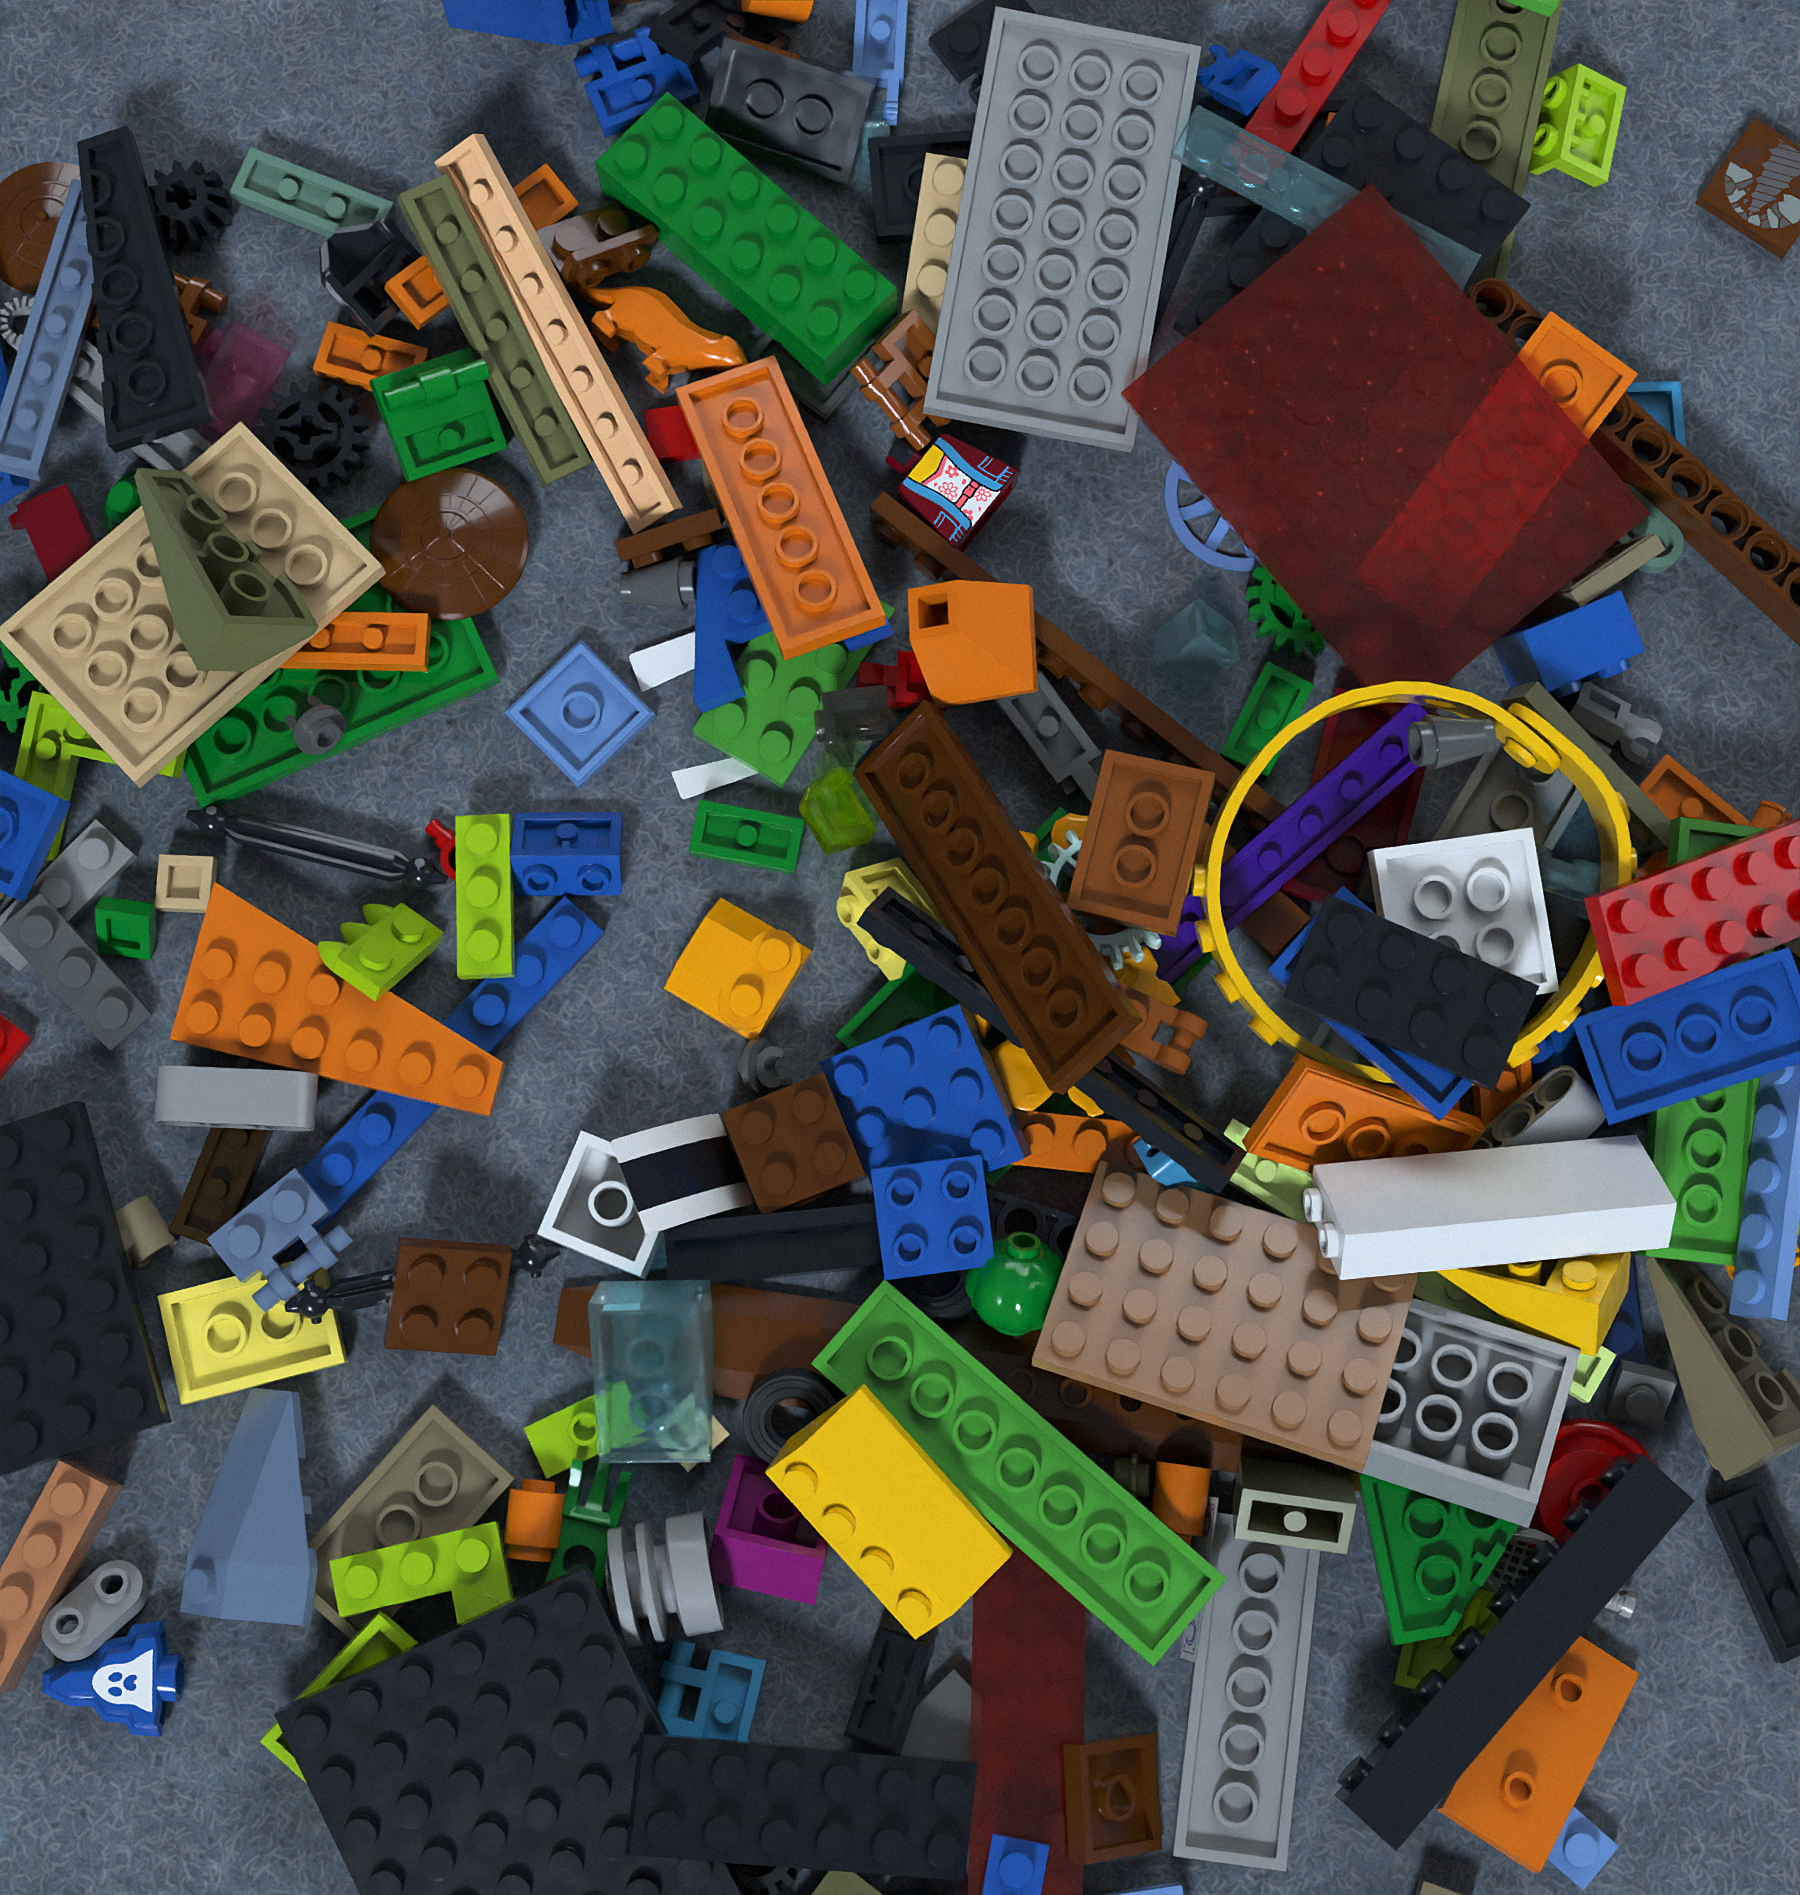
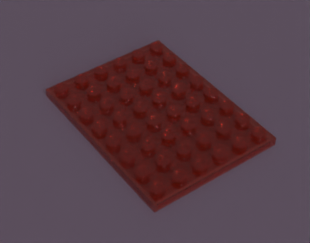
(1383, 451)

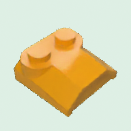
(737, 969)

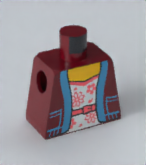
(951, 486)

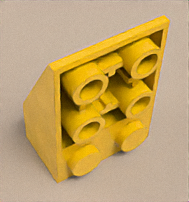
(1553, 1298)

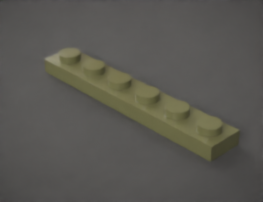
(494, 329)

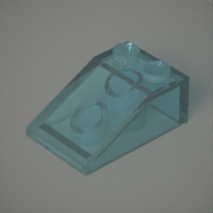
(652, 1370)

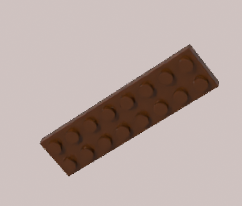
(997, 899)

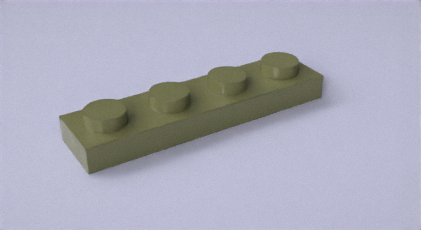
(1648, 825)

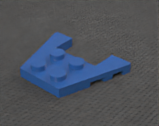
(729, 616)

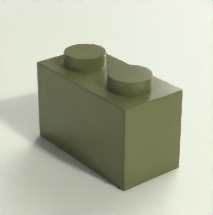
(1293, 1505)

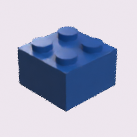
(1571, 646)

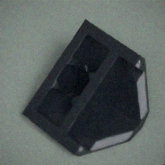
(357, 266)

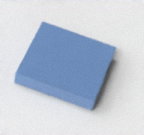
(580, 714)

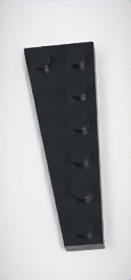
(143, 334)

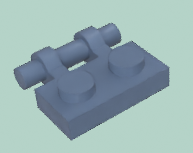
(269, 1228)

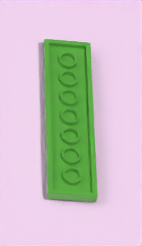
(1707, 1140)
(1023, 1474)

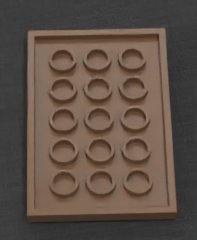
(1223, 1317)

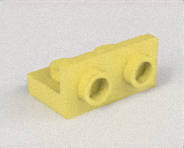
(862, 888)

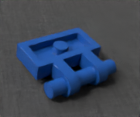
(629, 93)

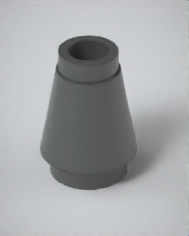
(661, 584)
(1448, 740)

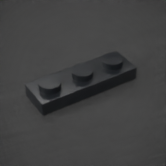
(1762, 1565)

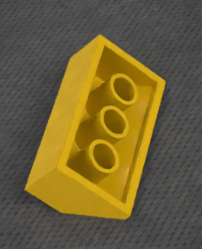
(888, 1511)

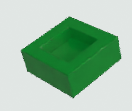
(126, 928)

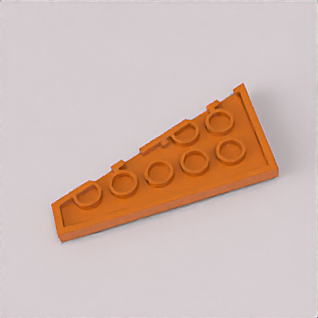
(274, 1001)

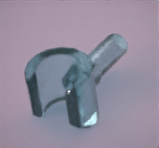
(873, 129)

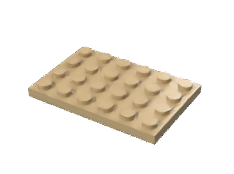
(106, 629)

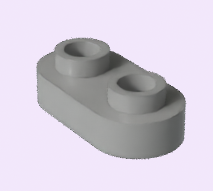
(97, 1613)

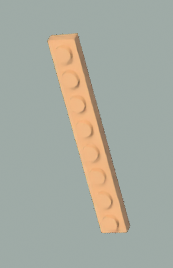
(560, 336)

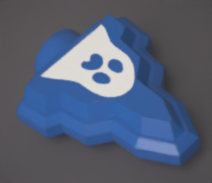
(123, 1680)

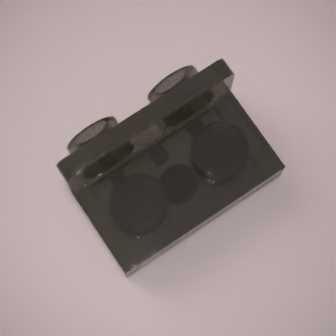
(859, 712)

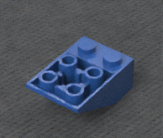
(533, 20)

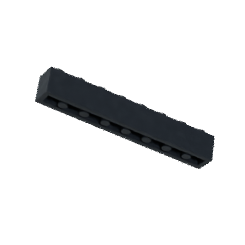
(1512, 1648)

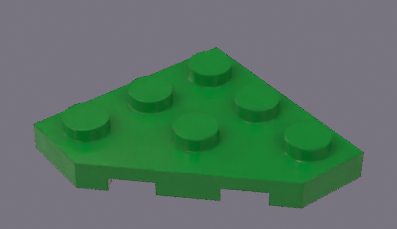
(1427, 1557)

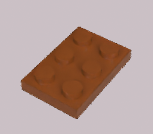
(1141, 842)

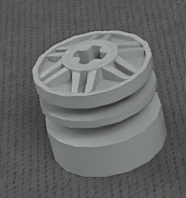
(663, 1579)

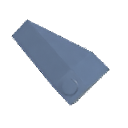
(252, 1538)

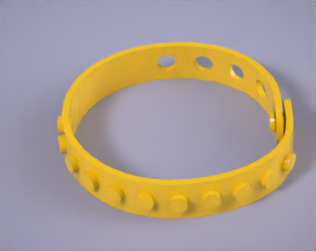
(1529, 742)

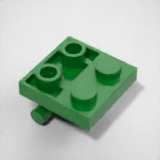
(439, 413)

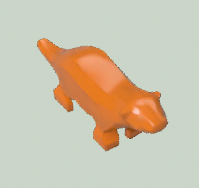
(660, 332)

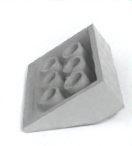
(1471, 1412)

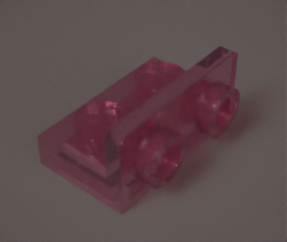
(238, 373)

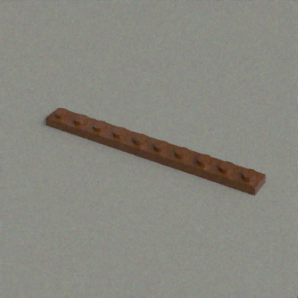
(1062, 655)

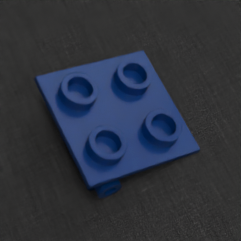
(932, 1216)

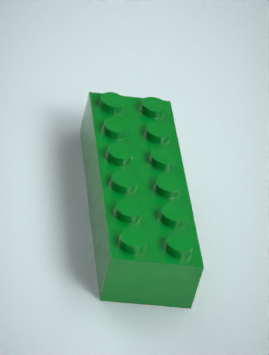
(747, 238)

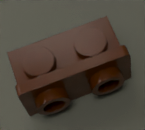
(597, 245)

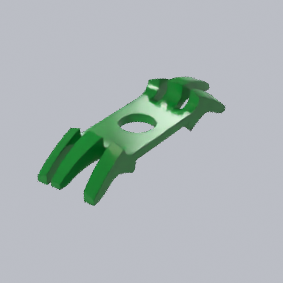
(589, 1524)

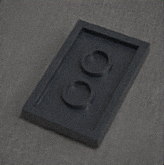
(789, 108)

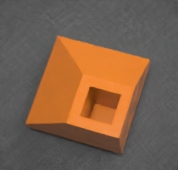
(974, 640)

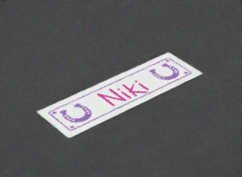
(1203, 1548)

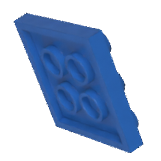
(926, 1095)

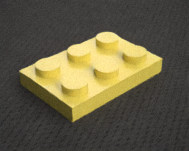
(230, 1344)

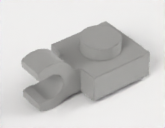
(1610, 719)

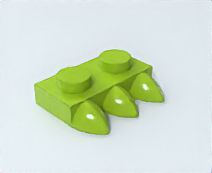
(383, 950)

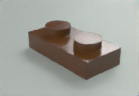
(648, 545)

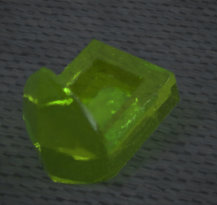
(835, 812)

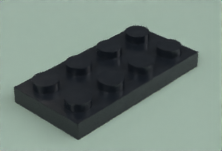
(1410, 992)

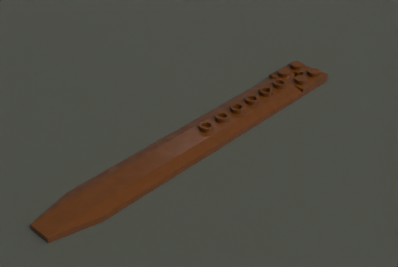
(777, 1330)

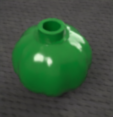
(1015, 1284)

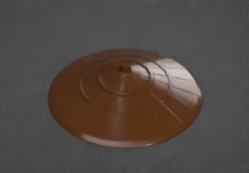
(29, 218)
(450, 543)

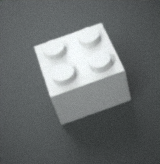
(596, 1212)

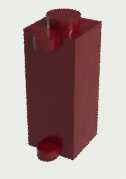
(55, 529)

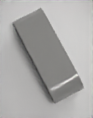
(236, 1098)
(1550, 1111)

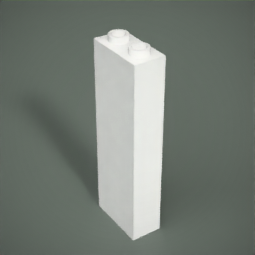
(1489, 1207)

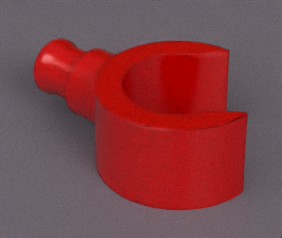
(445, 840)

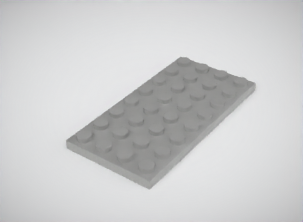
(1061, 229)

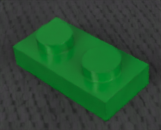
(1269, 708)
(746, 837)

